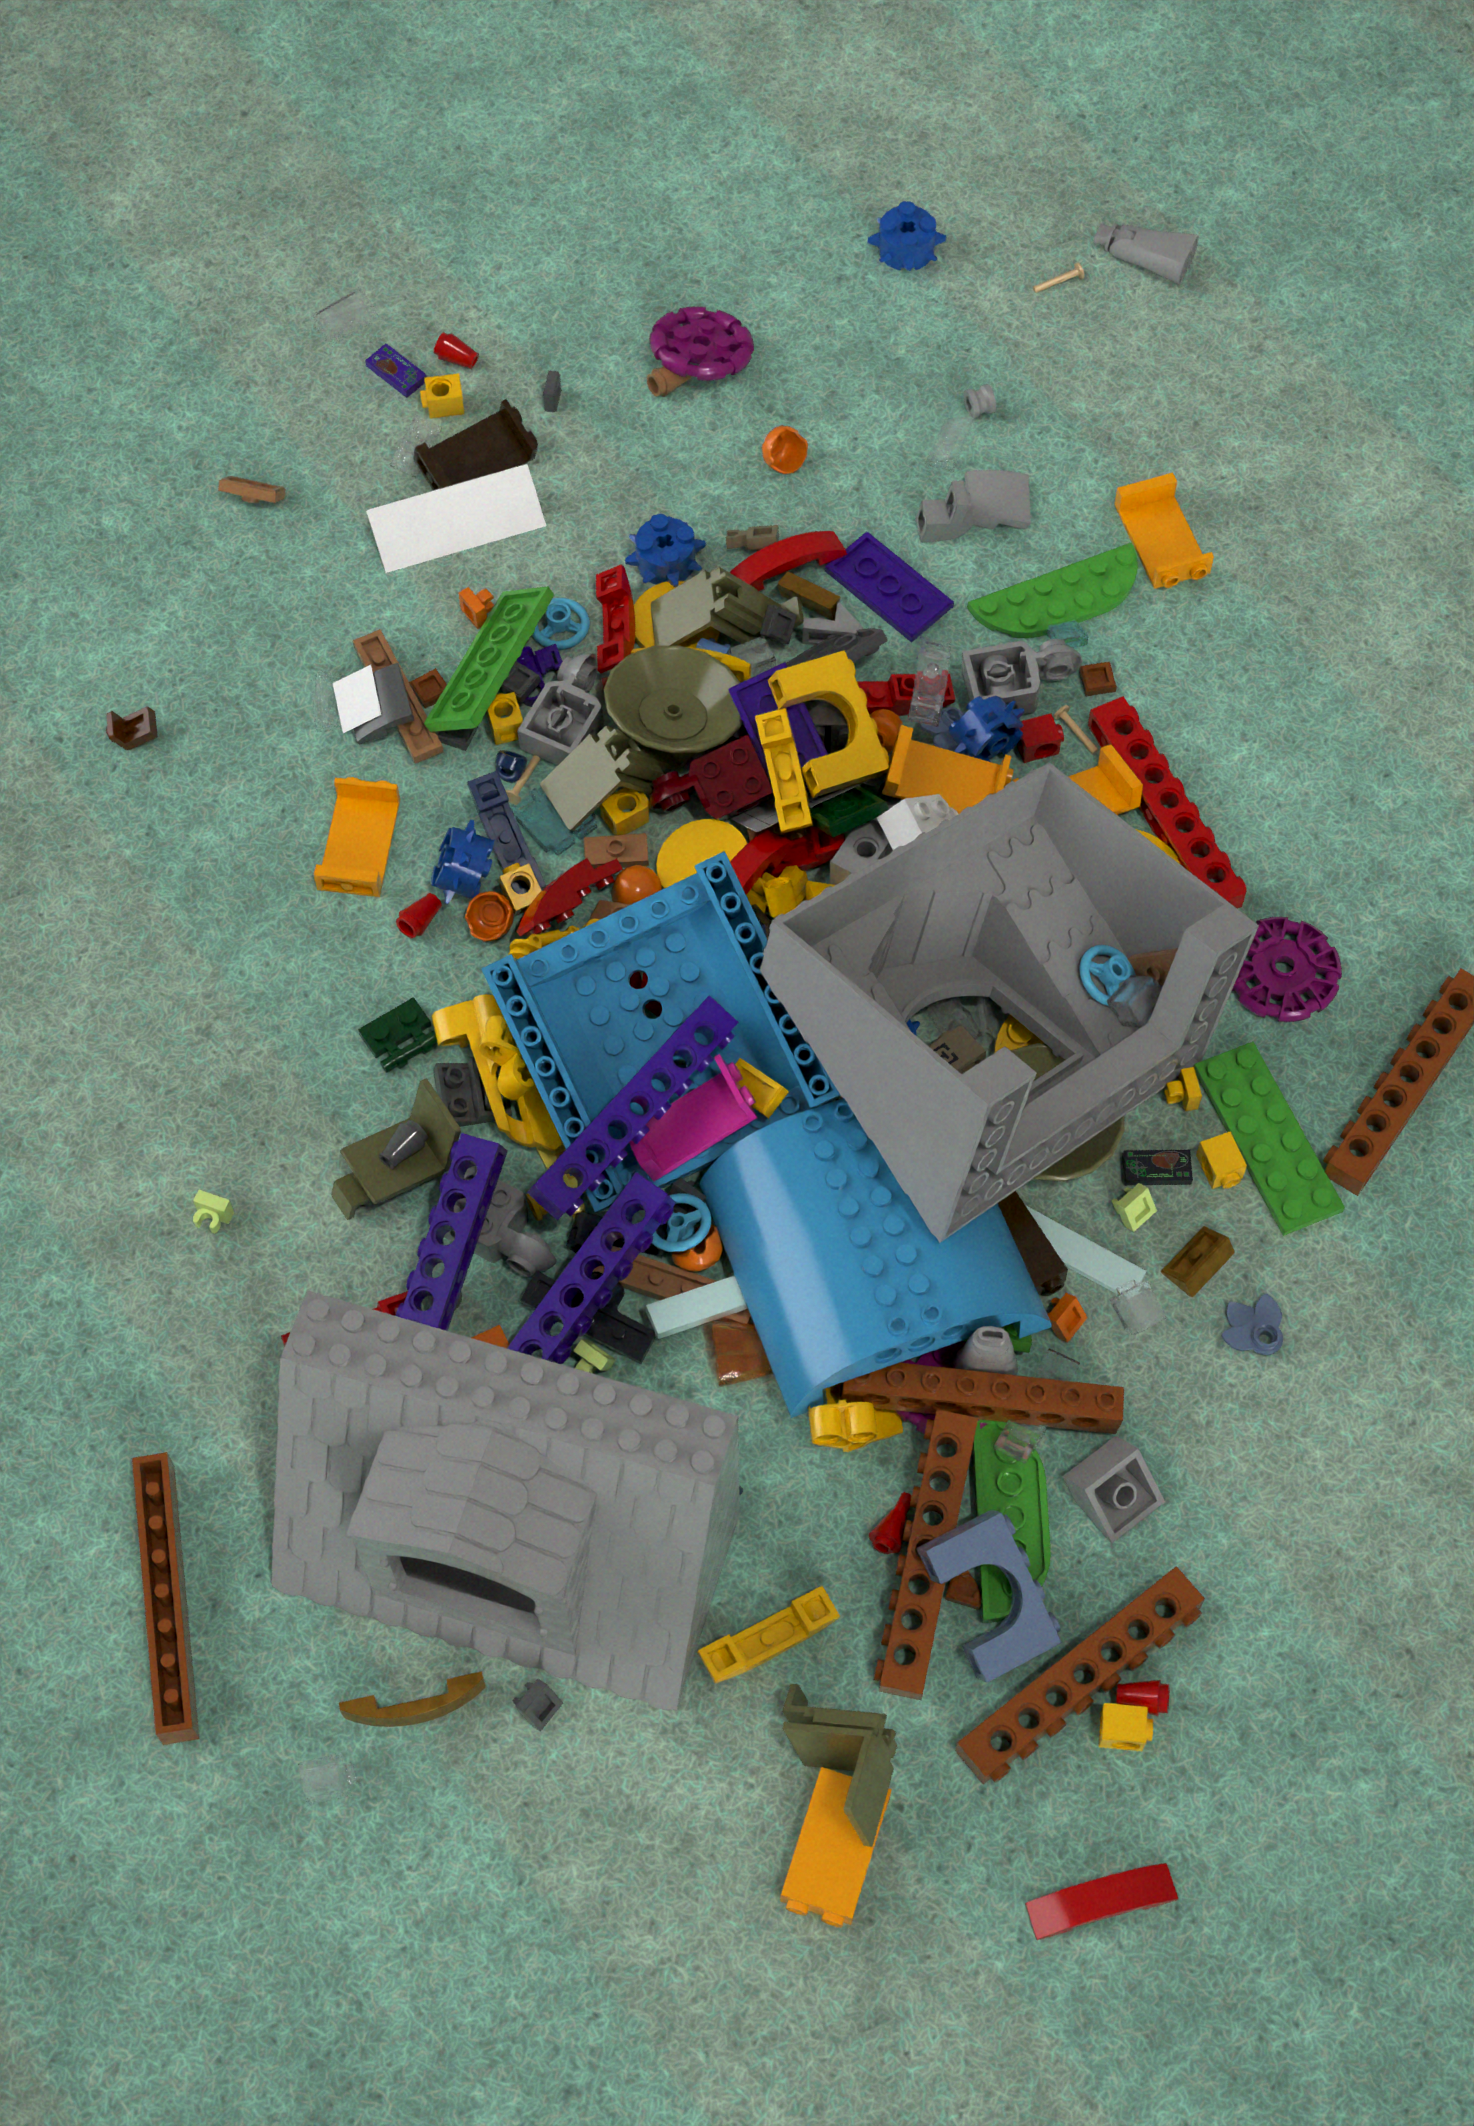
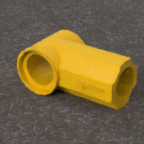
(784, 890)

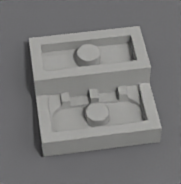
(999, 498)

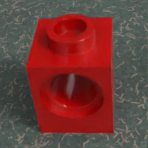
(1040, 738)

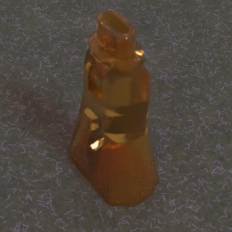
(738, 1353)

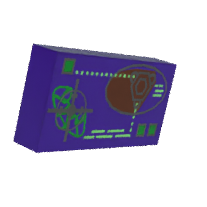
(396, 370)

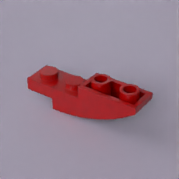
(896, 693)
(565, 894)

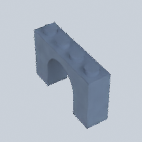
(1028, 1627)

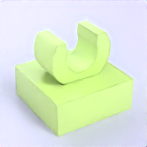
(1135, 1206)
(212, 1207)
(593, 1357)

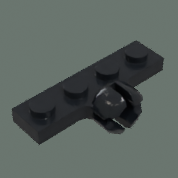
(608, 1324)

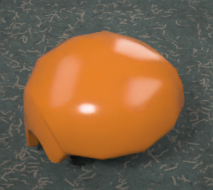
(785, 445)
(635, 884)
(489, 916)
(702, 1255)

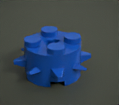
(907, 237)
(665, 550)
(987, 728)
(462, 862)

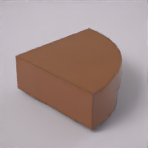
(964, 1591)

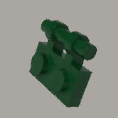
(395, 1028)

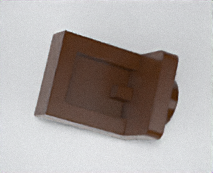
(132, 729)

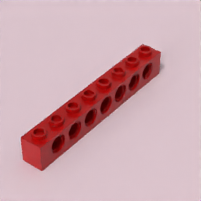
(1118, 717)

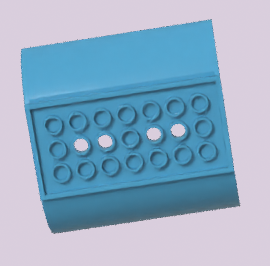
(588, 1027)

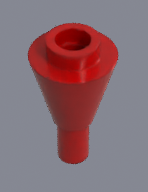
(889, 1532)

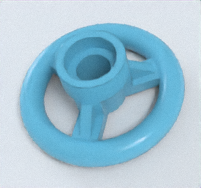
(560, 620)
(1110, 973)
(680, 1226)

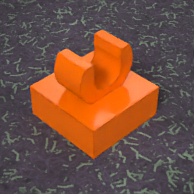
(476, 605)
(1066, 1316)

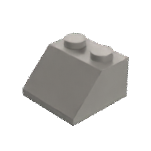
(1114, 1488)

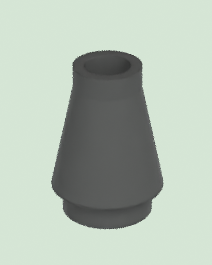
(404, 1143)

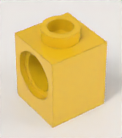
(443, 396)
(506, 728)
(625, 822)
(515, 872)
(1221, 1161)
(1124, 1727)

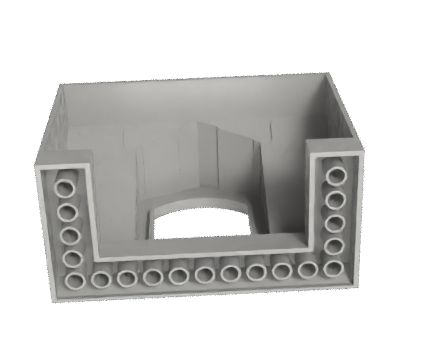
(1004, 913)
(500, 1499)

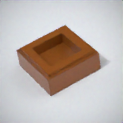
(1097, 679)
(428, 687)

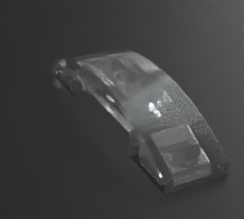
(930, 681)
(1022, 1439)

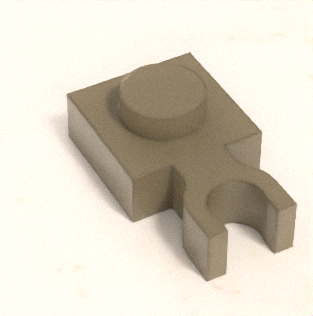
(754, 538)

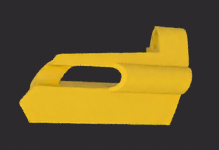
(465, 1025)
(850, 1424)

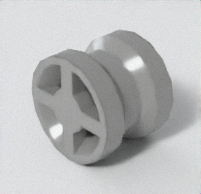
(979, 401)

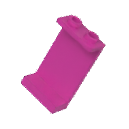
(696, 1122)

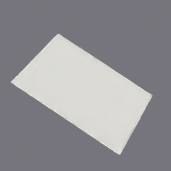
(357, 699)

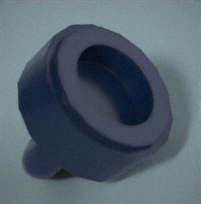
(511, 761)

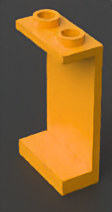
(1161, 532)
(928, 770)
(1111, 782)
(359, 837)
(829, 1855)

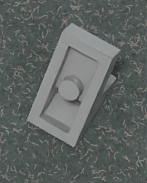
(819, 629)

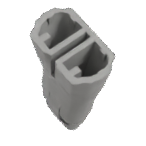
(1158, 251)
(987, 1351)

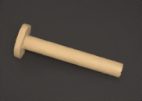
(1078, 271)
(1062, 713)
(512, 794)

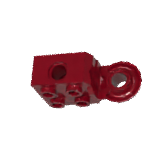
(724, 779)

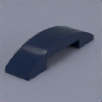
(502, 827)

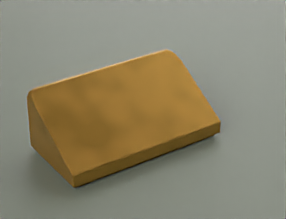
(811, 595)
(1199, 1260)

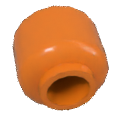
(888, 727)

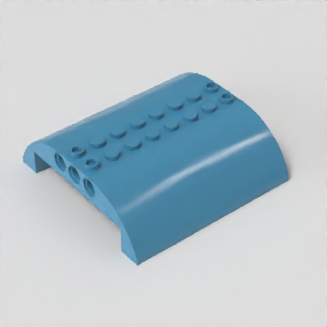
(845, 1263)

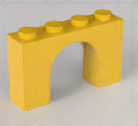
(834, 681)

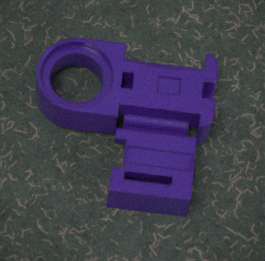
(540, 664)

